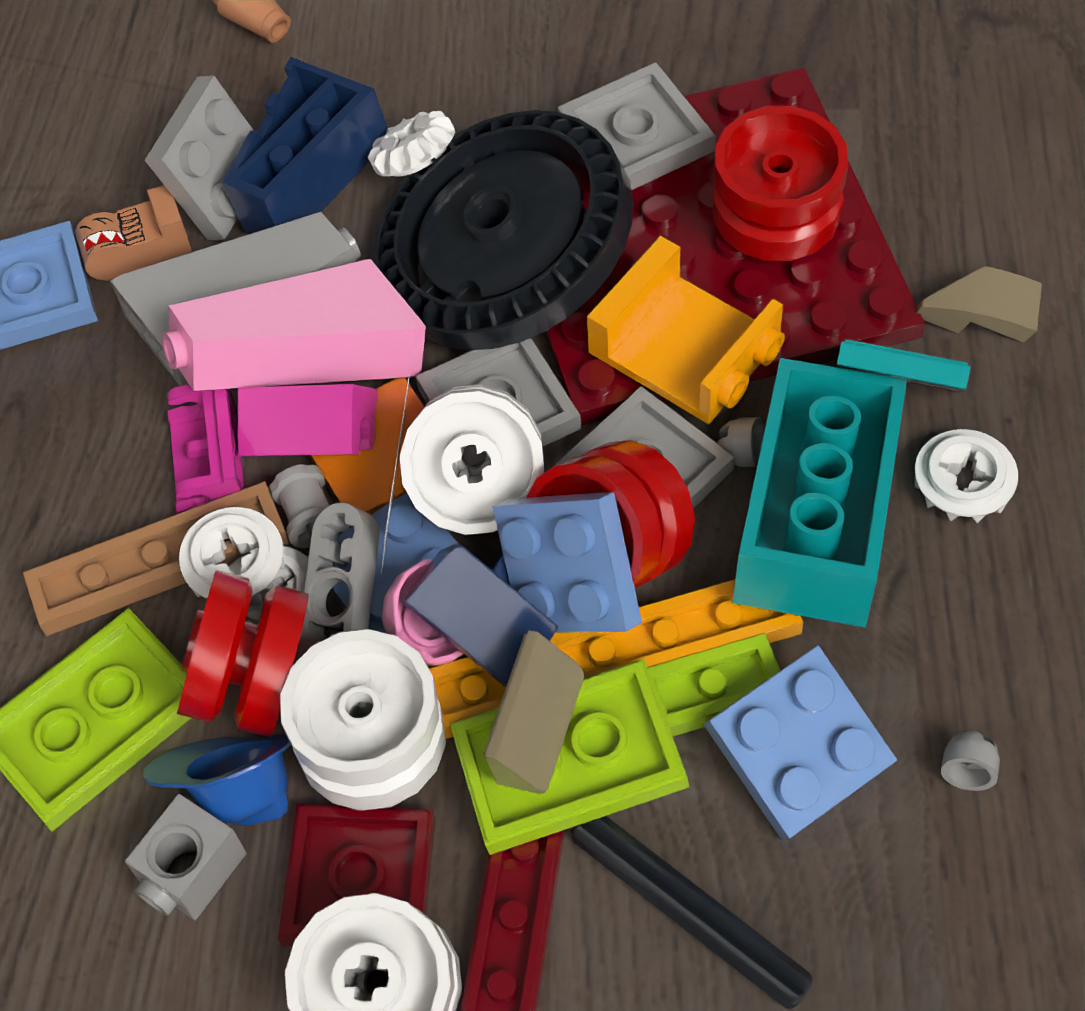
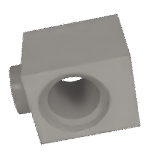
(180, 831)

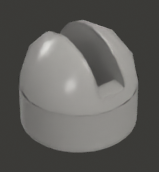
(743, 440)
(971, 761)

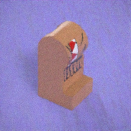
(132, 236)

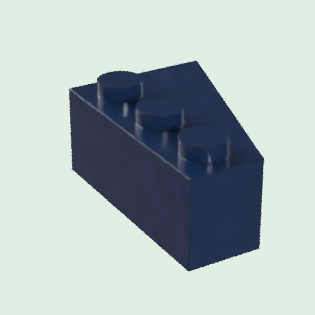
(305, 149)

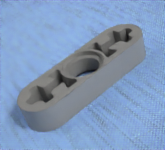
(322, 576)

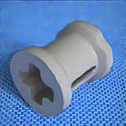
(302, 499)

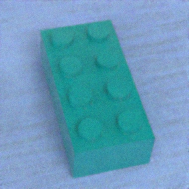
(821, 493)

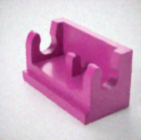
(306, 420)
(204, 446)

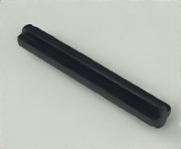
(695, 910)

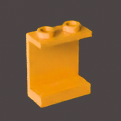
(681, 336)

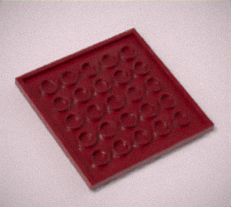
(829, 296)

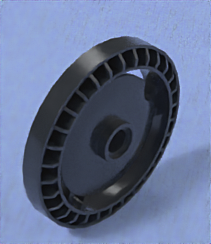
(508, 228)

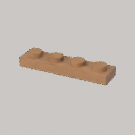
(129, 565)

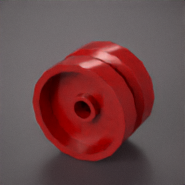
(779, 182)
(649, 498)
(241, 653)

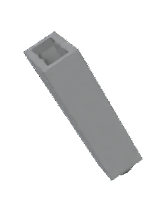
(247, 261)

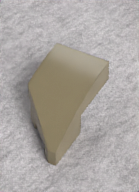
(989, 299)

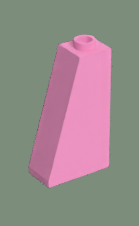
(297, 331)

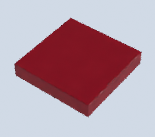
(354, 854)

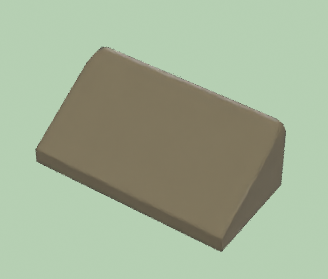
(533, 715)

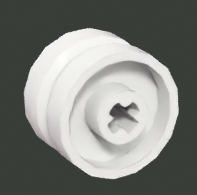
(440, 480)
(363, 719)
(366, 934)

